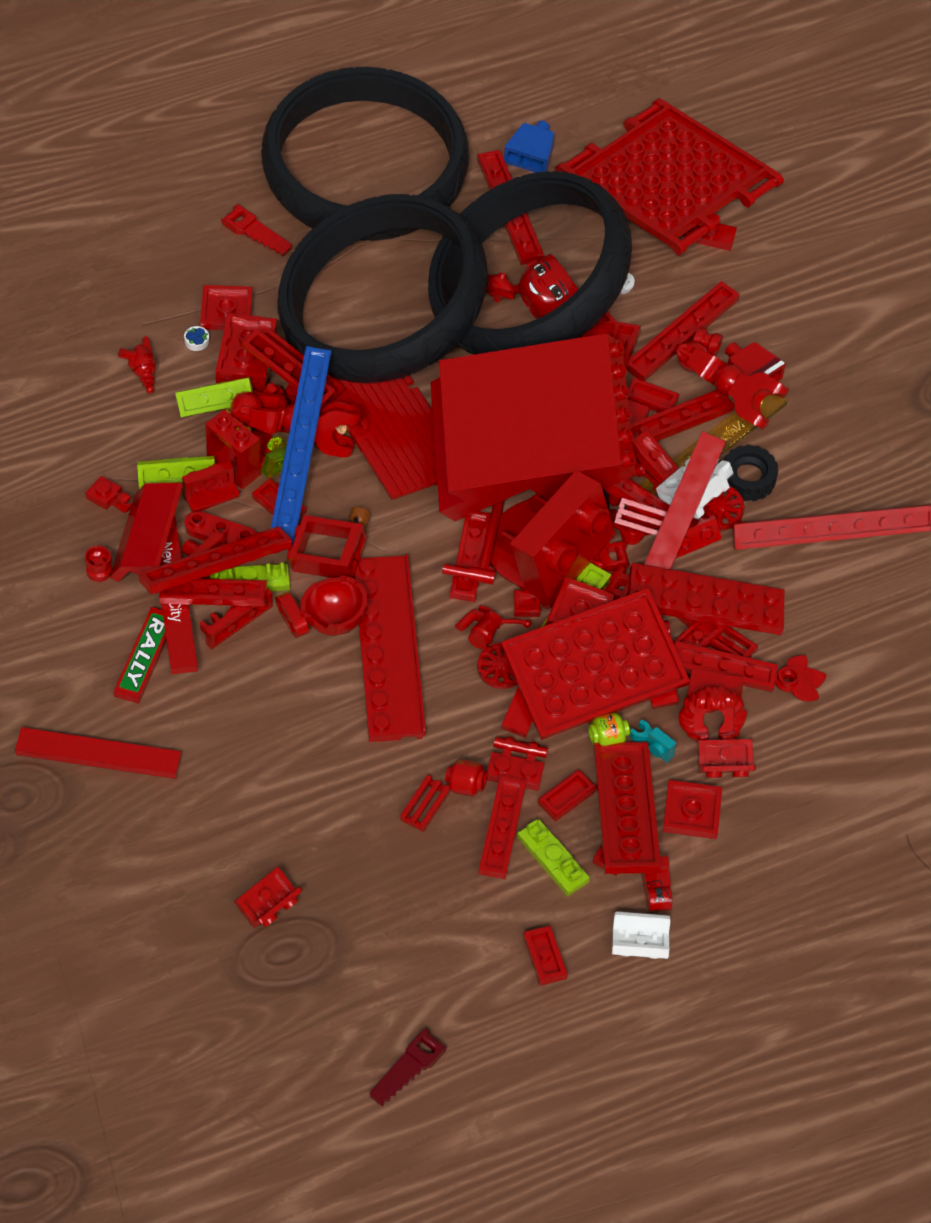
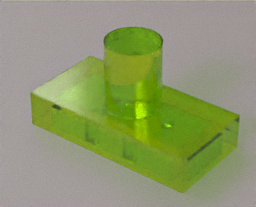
(274, 460)

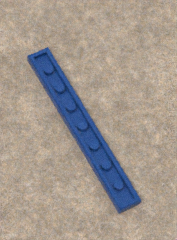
(301, 440)

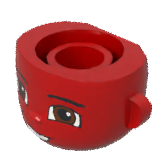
(545, 286)

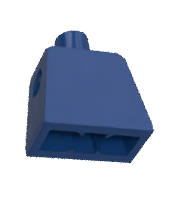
(530, 147)

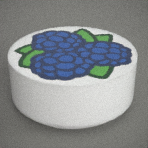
(196, 338)

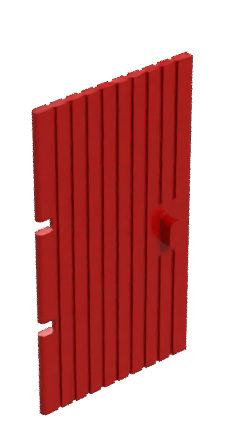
(394, 433)

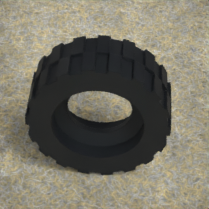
(759, 458)

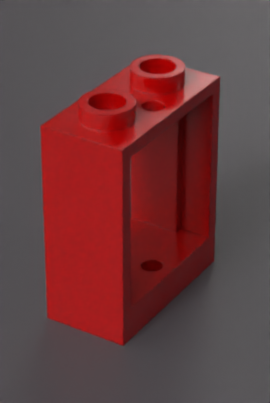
(238, 446)
(324, 566)

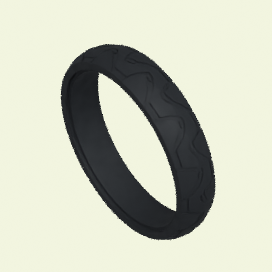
(360, 85)
(510, 201)
(360, 221)

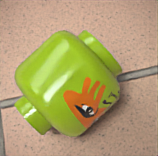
(608, 729)

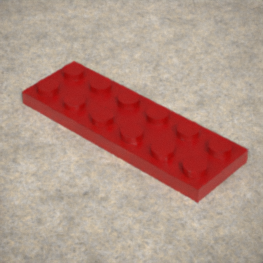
(711, 598)
(627, 808)

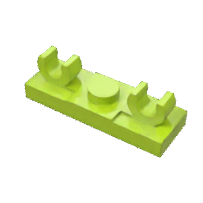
(211, 396)
(170, 469)
(276, 575)
(553, 857)

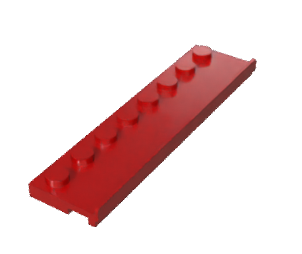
(390, 651)

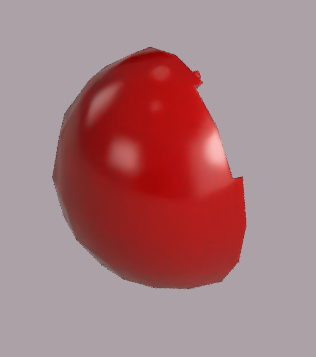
(334, 605)

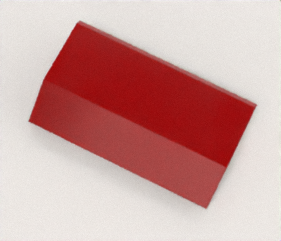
(285, 360)
(146, 529)

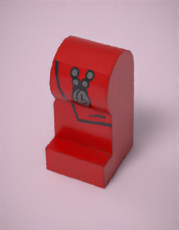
(657, 888)

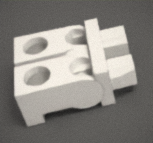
(715, 487)

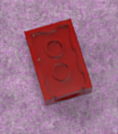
(234, 360)

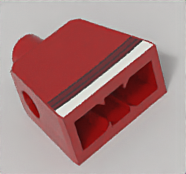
(755, 359)

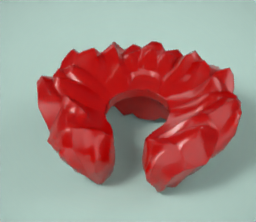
(712, 699)

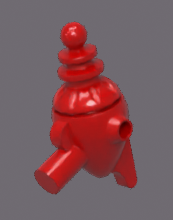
(500, 287)
(141, 362)

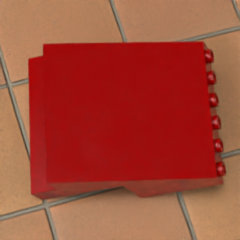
(530, 421)

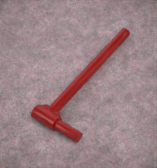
(481, 573)

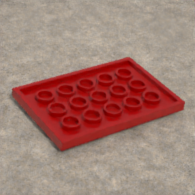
(595, 663)

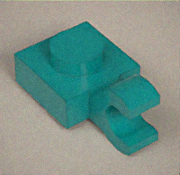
(658, 742)

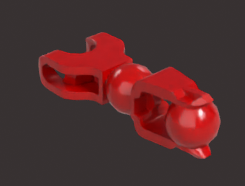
(731, 381)
(270, 412)

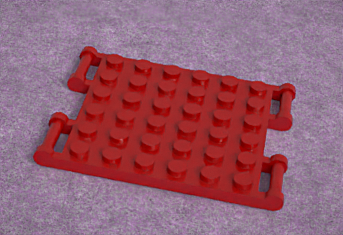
(672, 174)

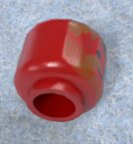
(466, 777)

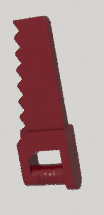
(408, 1066)

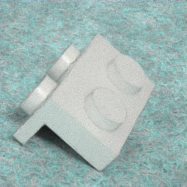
(640, 935)

